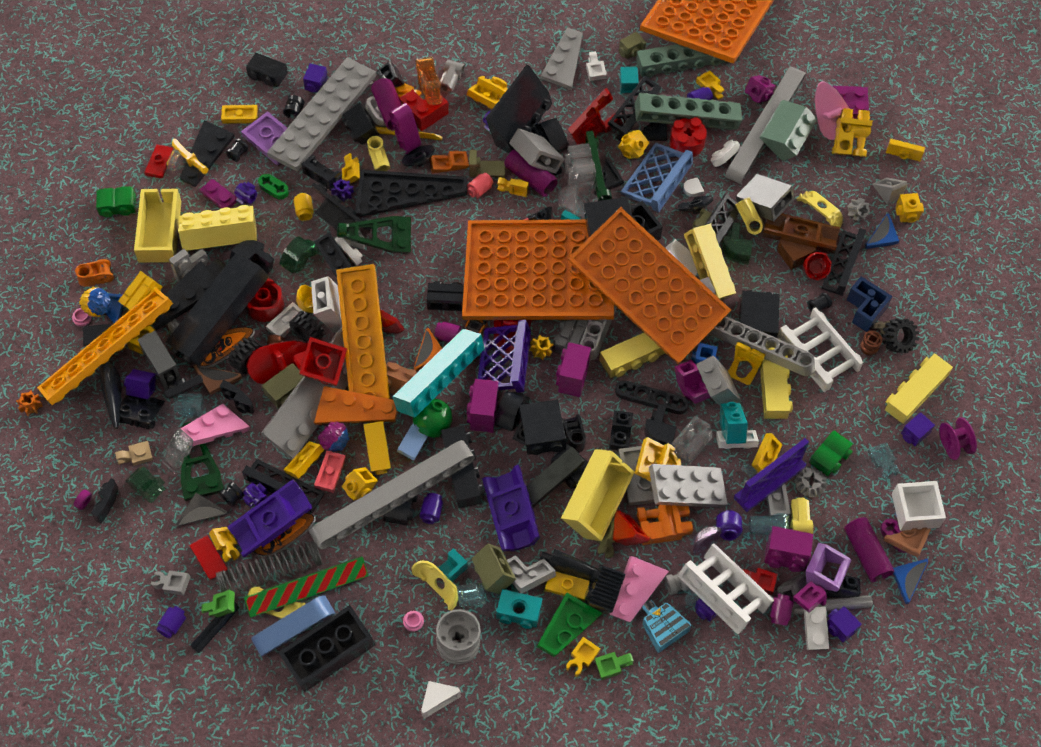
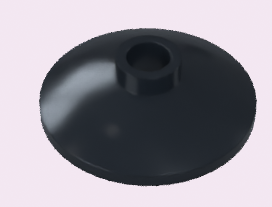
(418, 156)
(696, 204)

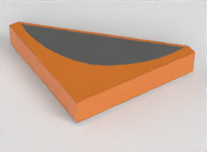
(428, 349)

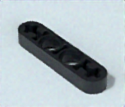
(652, 394)

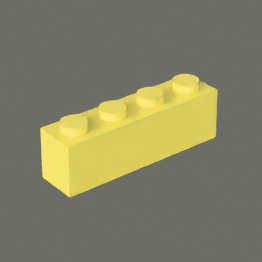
(709, 259)
(629, 355)
(918, 388)
(775, 390)

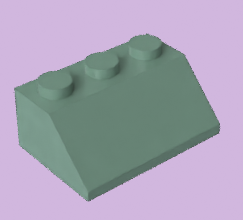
(788, 129)

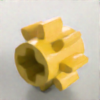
(537, 344)

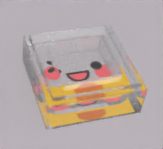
(174, 161)

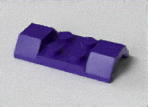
(511, 510)
(270, 518)

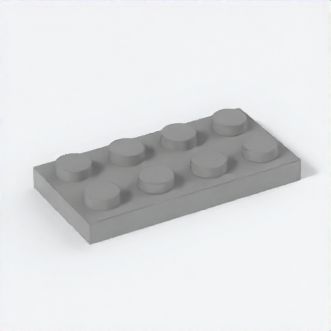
(687, 485)

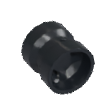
(293, 106)

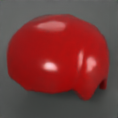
(818, 263)

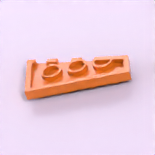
(353, 407)

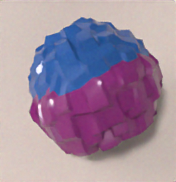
(334, 437)

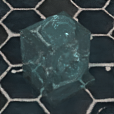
(189, 405)

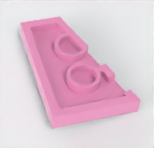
(214, 424)
(638, 585)

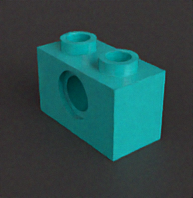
(733, 423)
(511, 600)

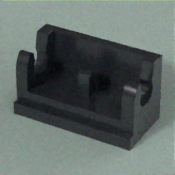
(320, 173)

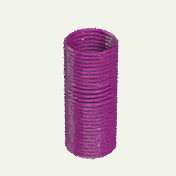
(386, 100)
(537, 178)
(872, 554)

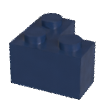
(870, 302)

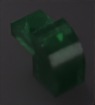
(734, 248)
(297, 254)
(146, 484)

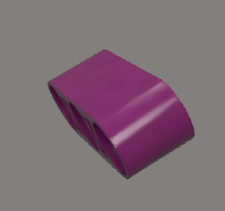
(405, 128)

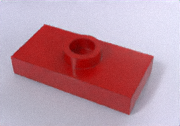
(158, 160)

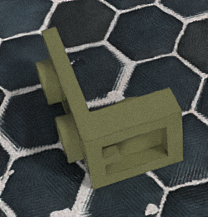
(477, 167)

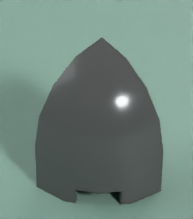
(793, 586)

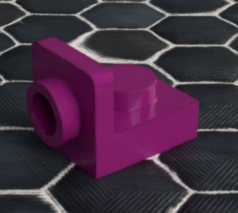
(811, 597)

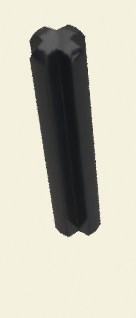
(211, 630)

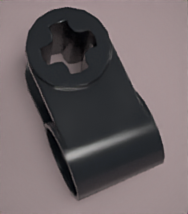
(574, 431)

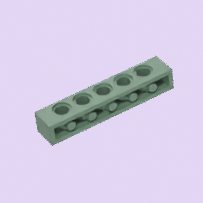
(672, 58)
(670, 108)

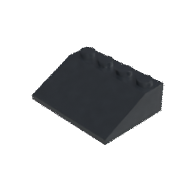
(518, 108)

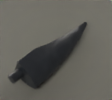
(111, 391)
(569, 565)

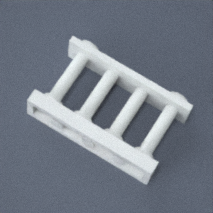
(820, 376)
(715, 598)

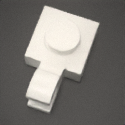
(595, 68)

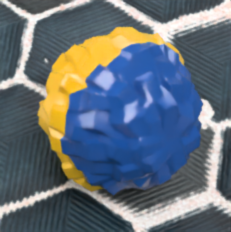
(95, 302)

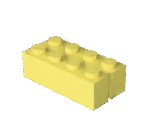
(157, 225)
(217, 227)
(598, 495)

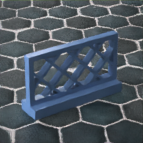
(672, 179)

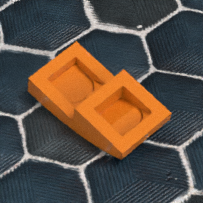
(453, 161)

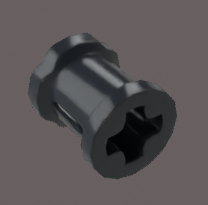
(237, 150)
(821, 302)

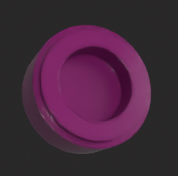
(82, 499)

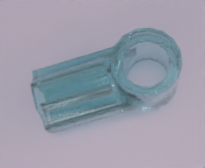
(763, 524)

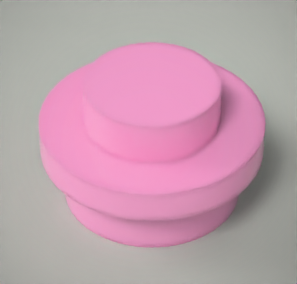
(81, 318)
(413, 621)

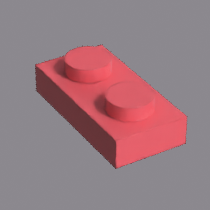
(330, 471)

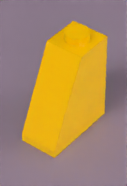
(377, 447)

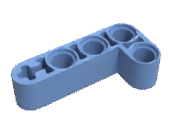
(292, 625)

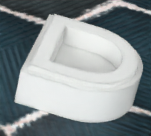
(693, 188)

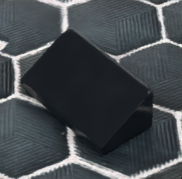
(391, 72)

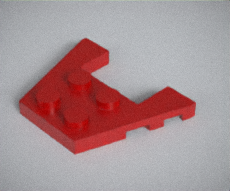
(591, 119)

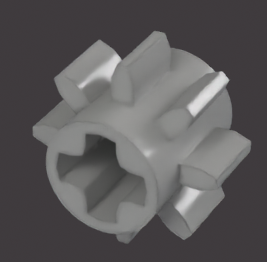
(858, 209)

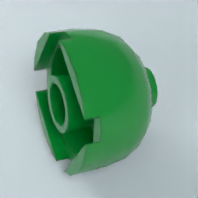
(434, 418)

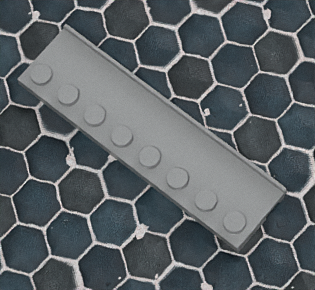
(295, 418)

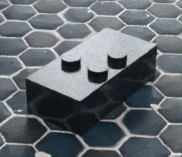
(327, 648)

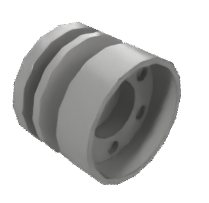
(462, 626)

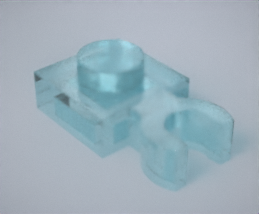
(883, 457)

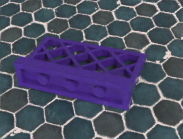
(520, 353)
(772, 477)

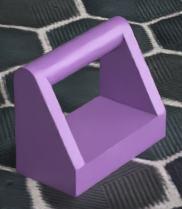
(823, 554)

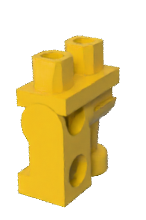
(850, 128)

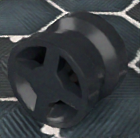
(231, 494)

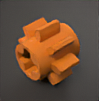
(34, 403)

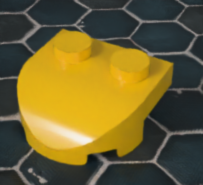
(488, 91)
(654, 453)

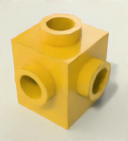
(633, 144)
(909, 207)
(359, 483)

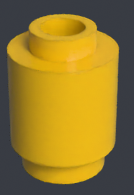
(303, 206)

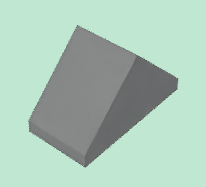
(890, 189)

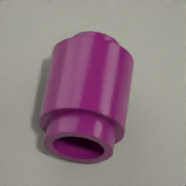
(446, 331)
(781, 609)

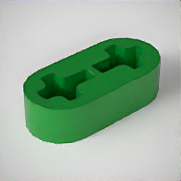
(271, 188)

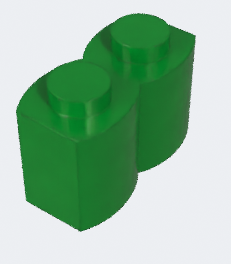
(116, 201)
(831, 453)

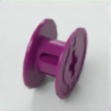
(960, 437)

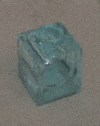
(471, 595)

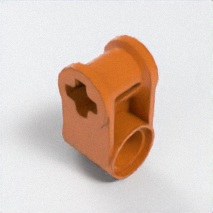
(94, 273)

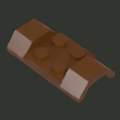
(803, 231)

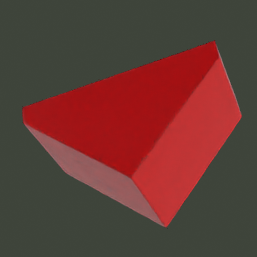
(627, 530)

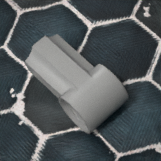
(451, 74)

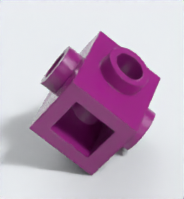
(760, 88)

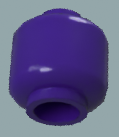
(730, 524)

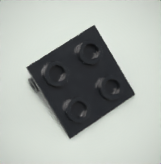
(140, 411)

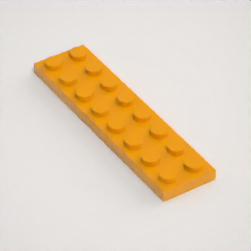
(362, 330)
(104, 346)

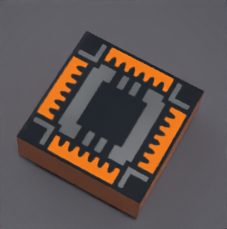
(476, 326)

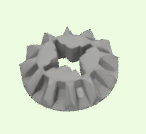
(803, 485)

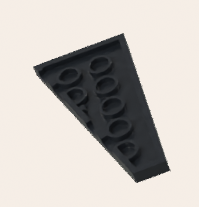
(397, 190)

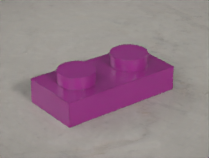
(218, 194)

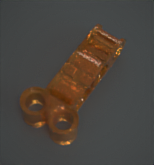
(428, 80)

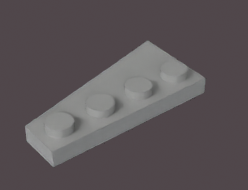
(563, 62)

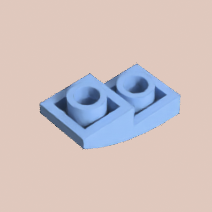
(412, 443)

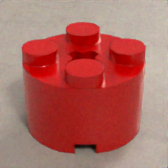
(688, 135)
(267, 302)

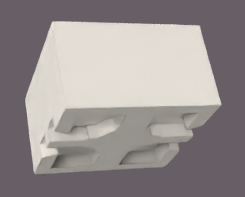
(918, 505)

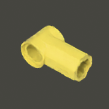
(378, 154)
(749, 214)
(801, 516)

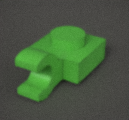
(221, 605)
(610, 665)

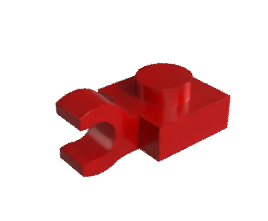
(764, 579)

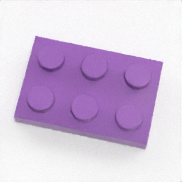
(264, 133)

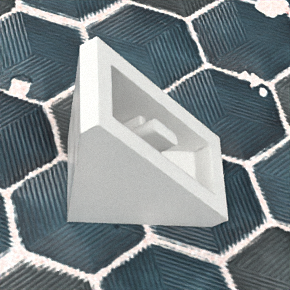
(437, 697)

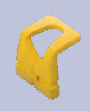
(745, 353)

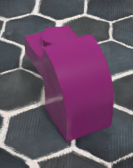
(691, 382)

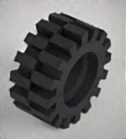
(306, 327)
(909, 335)
(241, 354)

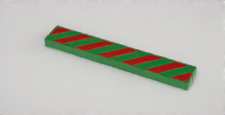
(305, 586)

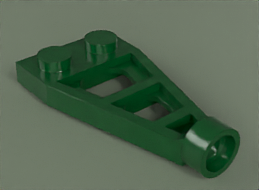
(601, 191)
(400, 233)
(203, 485)

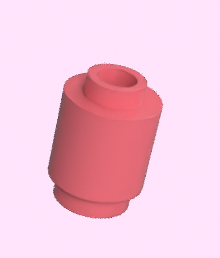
(479, 185)

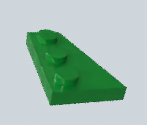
(567, 623)

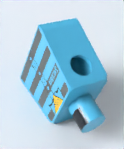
(664, 625)

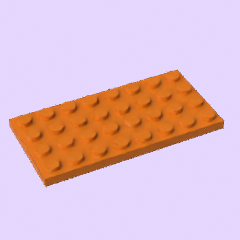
(649, 285)

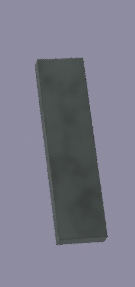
(554, 475)

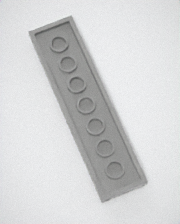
(321, 114)

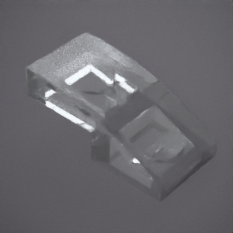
(177, 449)

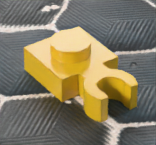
(514, 186)
(225, 541)
(584, 654)

